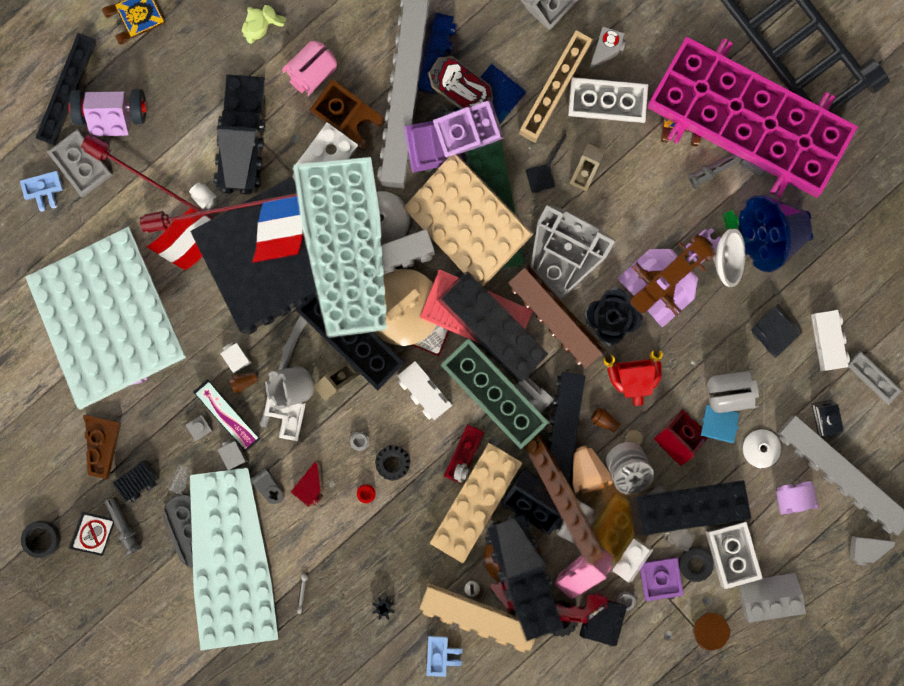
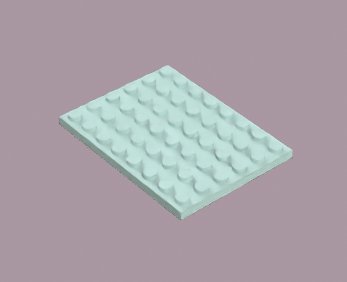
(105, 318)

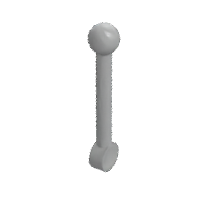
(304, 577)

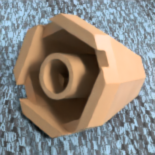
(588, 471)

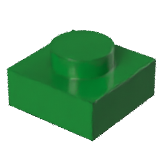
(730, 220)

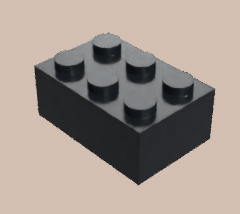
(531, 498)

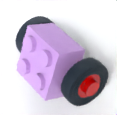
(107, 111)

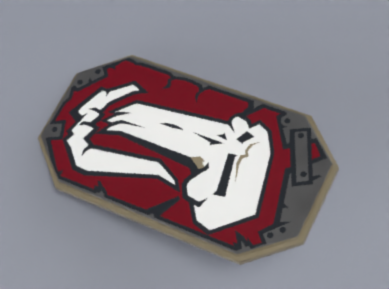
(458, 83)

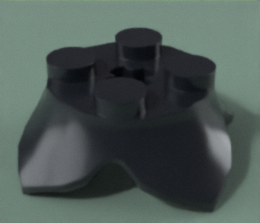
(627, 319)

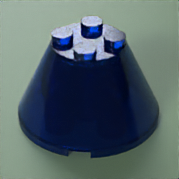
(773, 231)

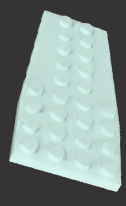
(343, 242)
(229, 562)

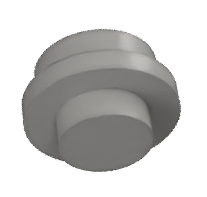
(359, 441)
(461, 472)
(627, 599)

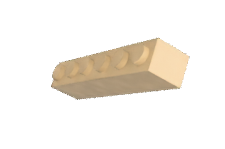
(555, 86)

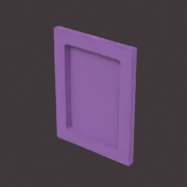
(424, 147)

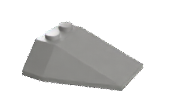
(567, 249)

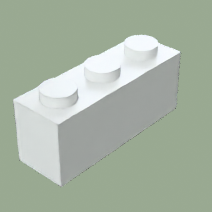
(830, 340)

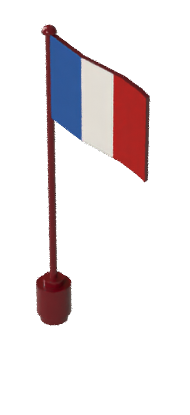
(278, 225)

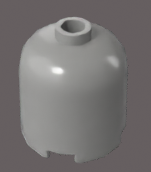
(289, 386)

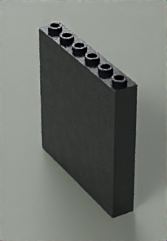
(261, 289)

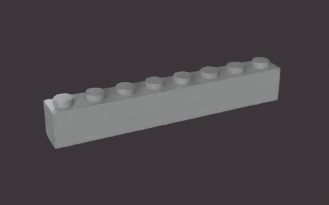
(843, 474)

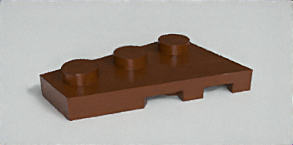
(101, 445)

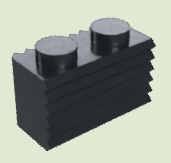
(136, 481)

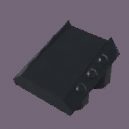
(775, 330)
(606, 625)

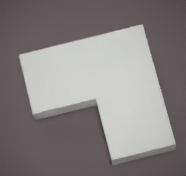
(290, 416)

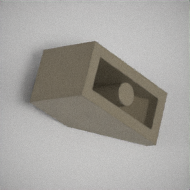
(587, 167)
(336, 380)

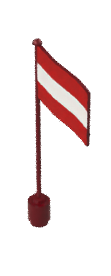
(176, 242)

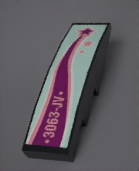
(226, 415)

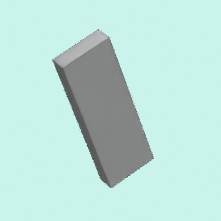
(874, 377)

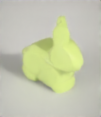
(257, 22)

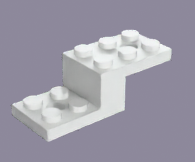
(328, 136)

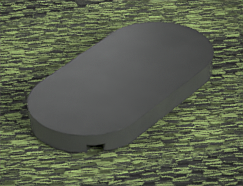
(178, 522)

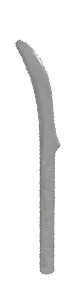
(287, 351)

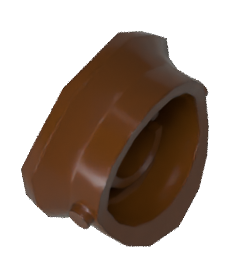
(711, 631)

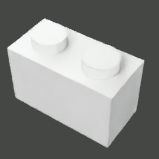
(632, 560)

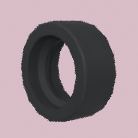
(25, 541)

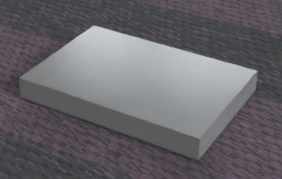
(80, 168)

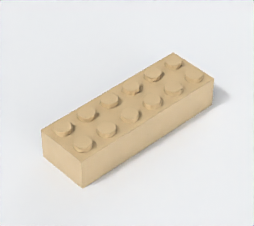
(475, 503)
(474, 615)

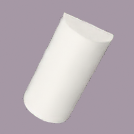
(608, 100)

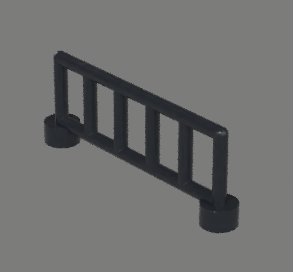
(868, 75)

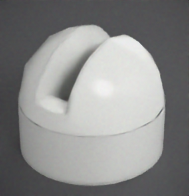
(476, 588)

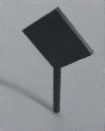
(541, 177)

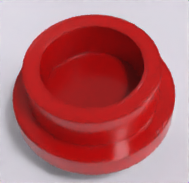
(366, 493)

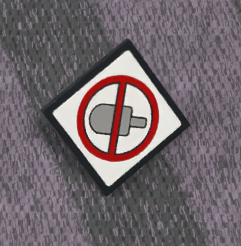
(92, 533)

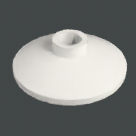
(752, 450)

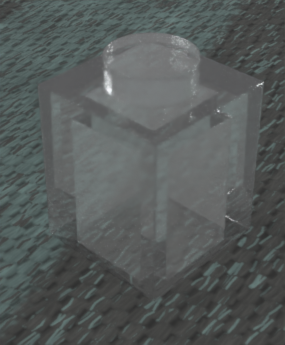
(680, 538)

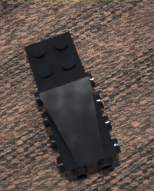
(240, 135)
(523, 576)

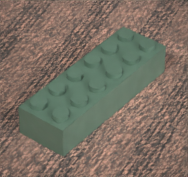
(494, 393)

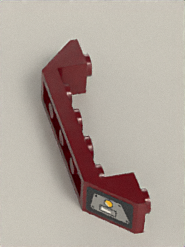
(595, 604)

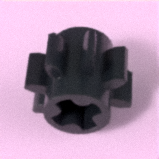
(386, 612)

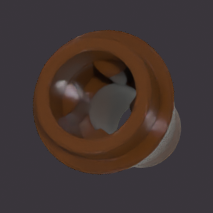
(242, 381)
(603, 419)

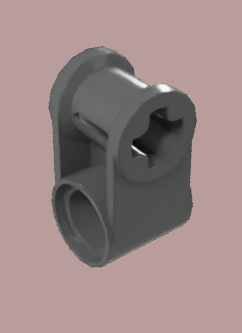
(265, 484)

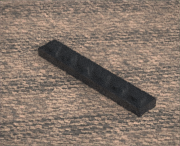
(68, 82)

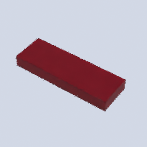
(464, 451)

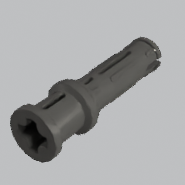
(707, 171)
(126, 535)

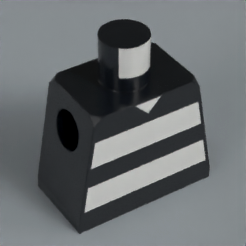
(827, 418)

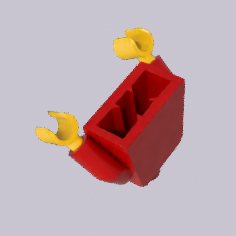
(636, 377)

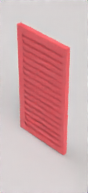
(438, 315)

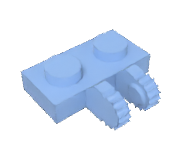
(40, 186)
(437, 656)

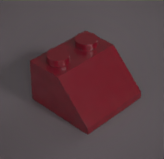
(681, 437)
(310, 486)

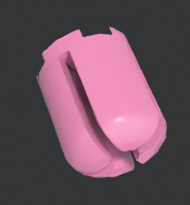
(310, 67)

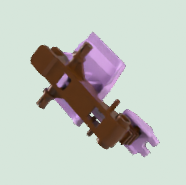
(665, 281)

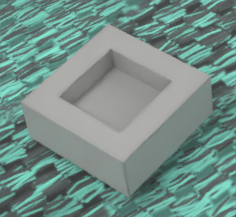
(199, 427)

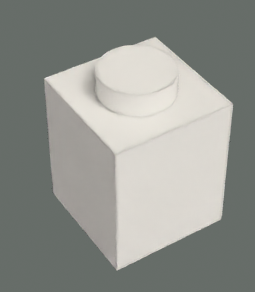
(235, 357)

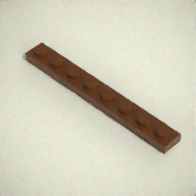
(565, 500)

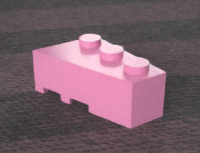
(580, 576)

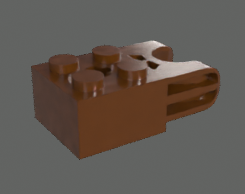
(351, 115)

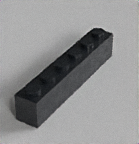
(566, 420)

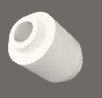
(203, 196)

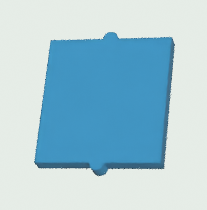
(720, 425)

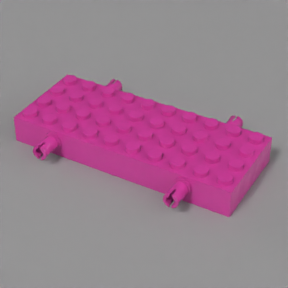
(752, 117)

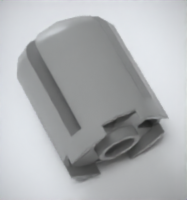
(732, 382)

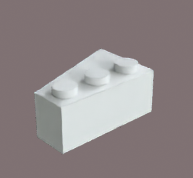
(423, 391)

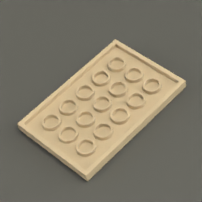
(467, 220)

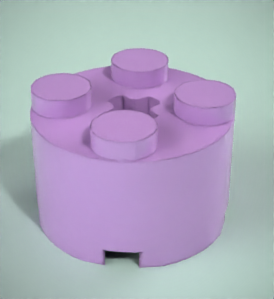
(797, 499)

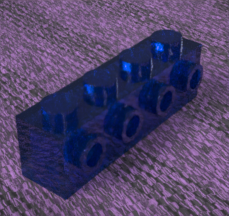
(438, 46)

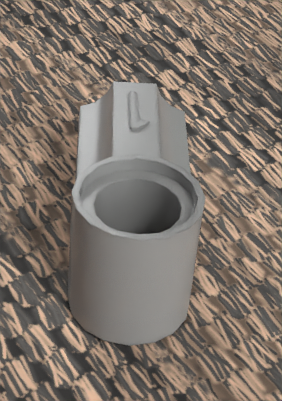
(537, 397)

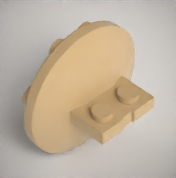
(404, 301)

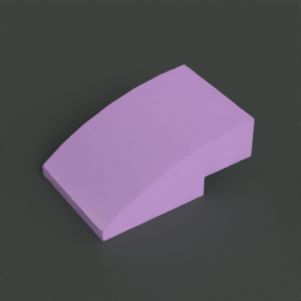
(468, 128)

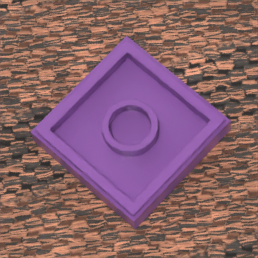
(661, 579)

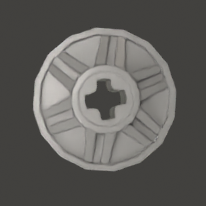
(629, 468)

